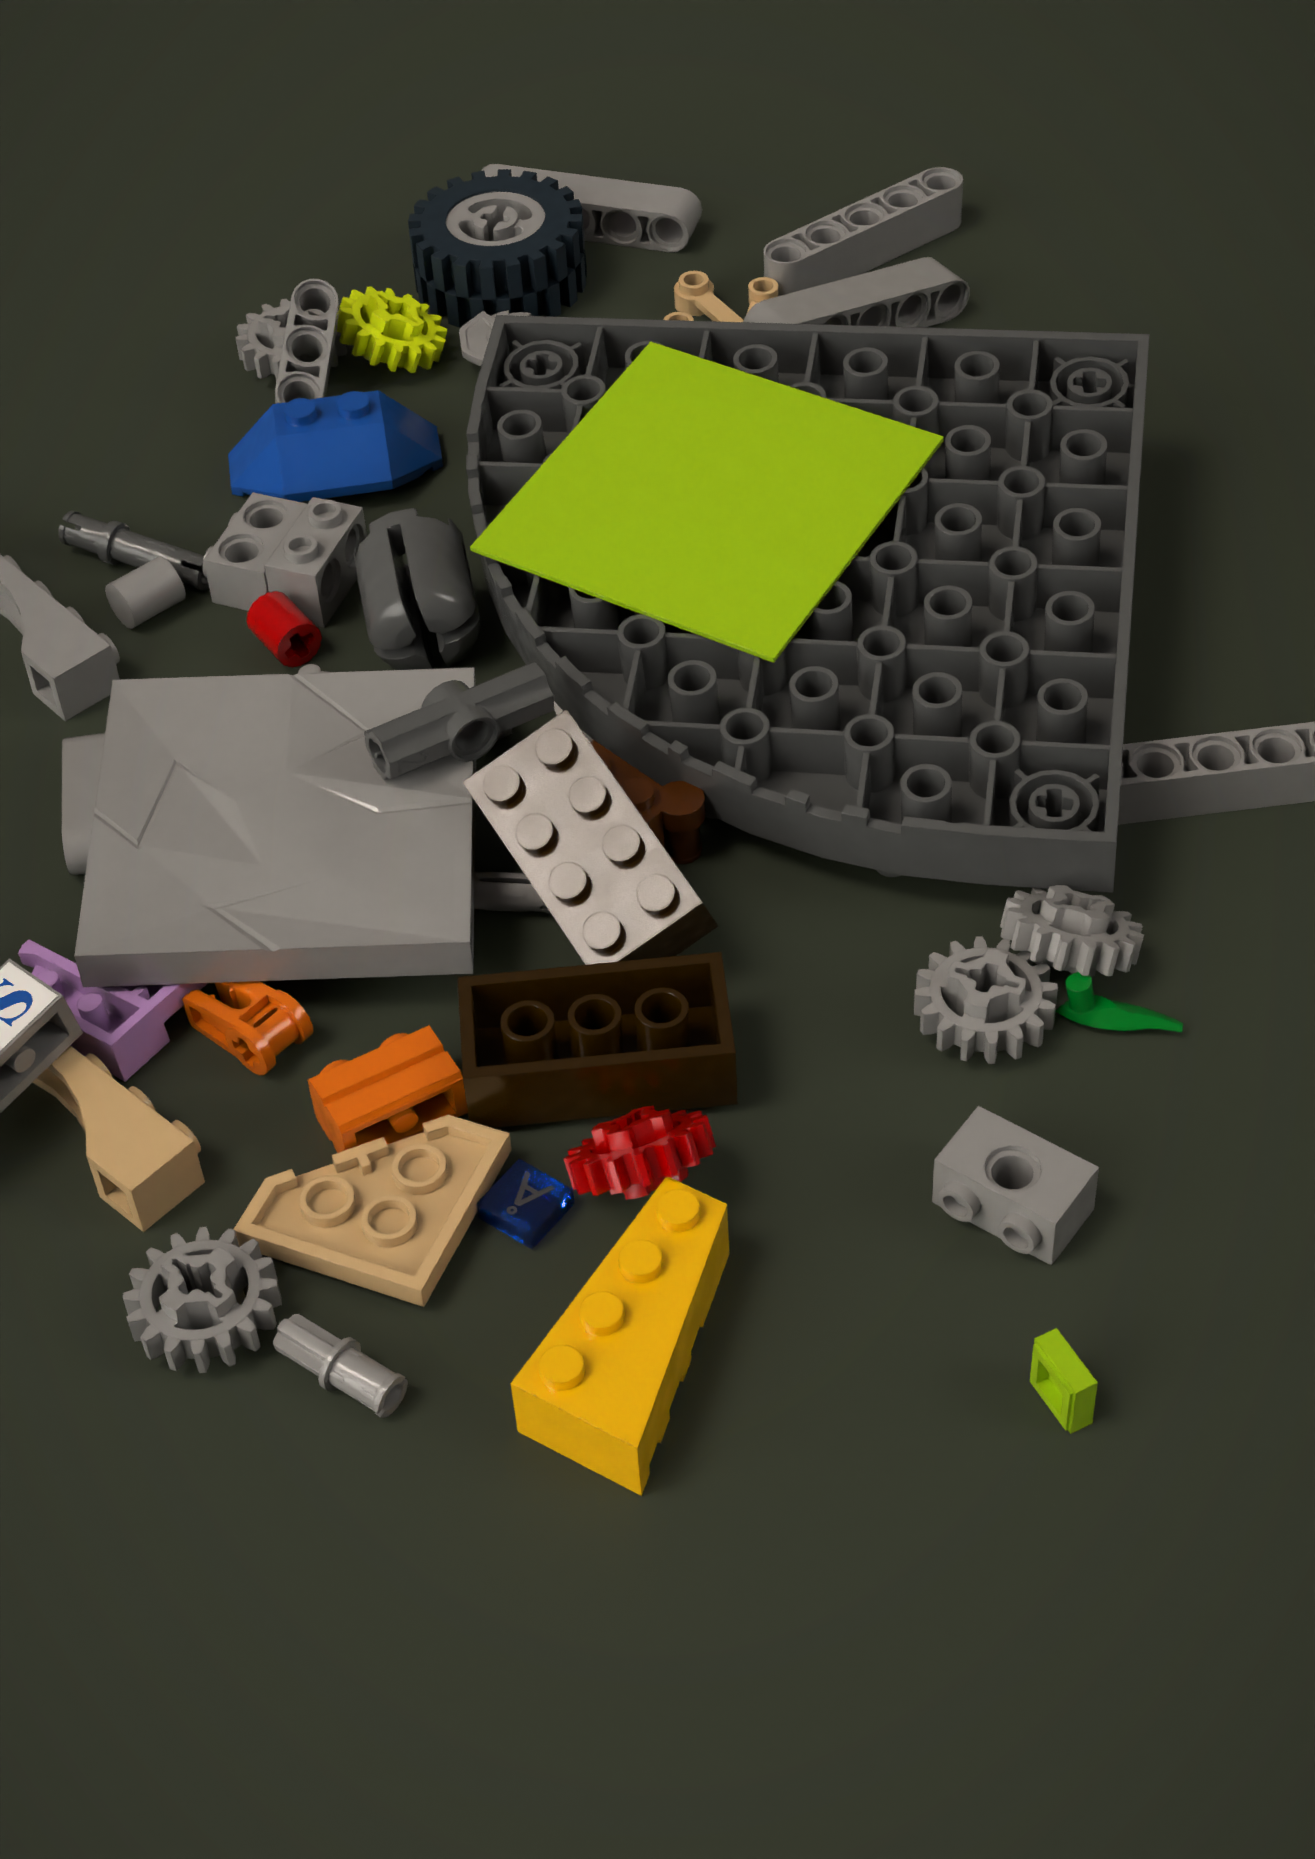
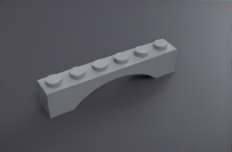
(63, 656)

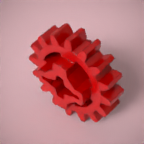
(639, 1152)

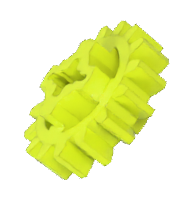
(391, 329)

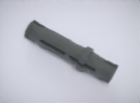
(118, 544)

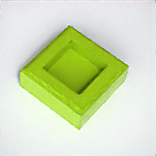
(1063, 1381)

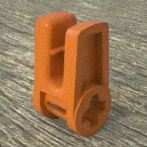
(249, 1021)

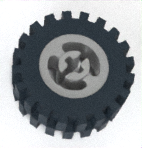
(498, 247)

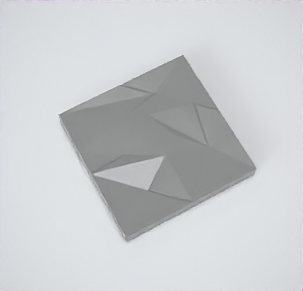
(263, 842)

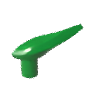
(1109, 1014)

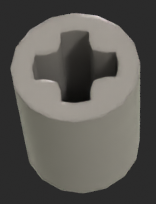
(145, 592)

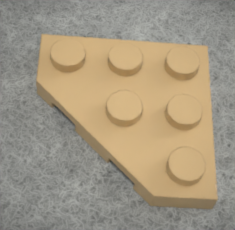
(381, 1209)

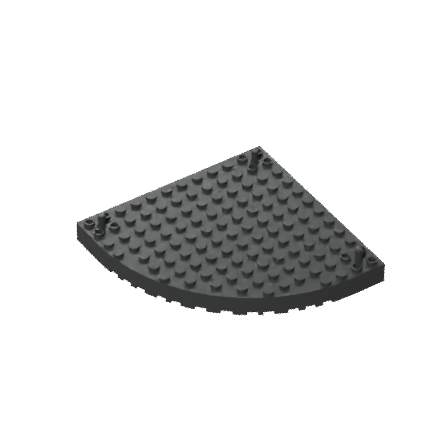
(962, 670)

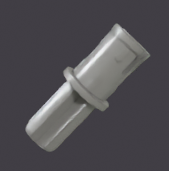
(340, 1365)

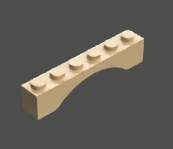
(134, 1153)

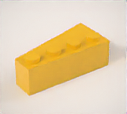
(626, 1340)

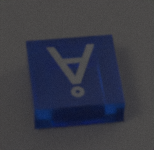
(525, 1203)

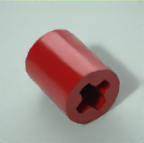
(284, 629)

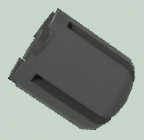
(425, 594)

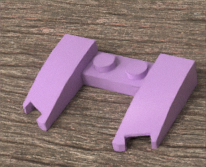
(117, 1022)

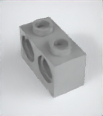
(238, 557)
(316, 558)

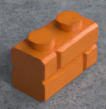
(388, 1091)

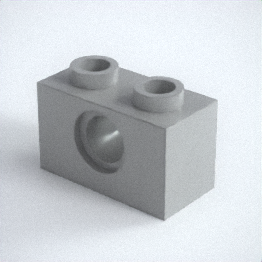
(1014, 1185)

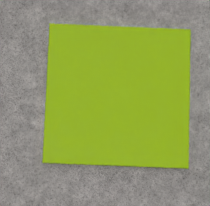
(709, 499)

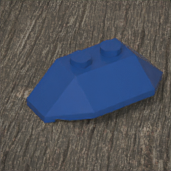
(333, 448)

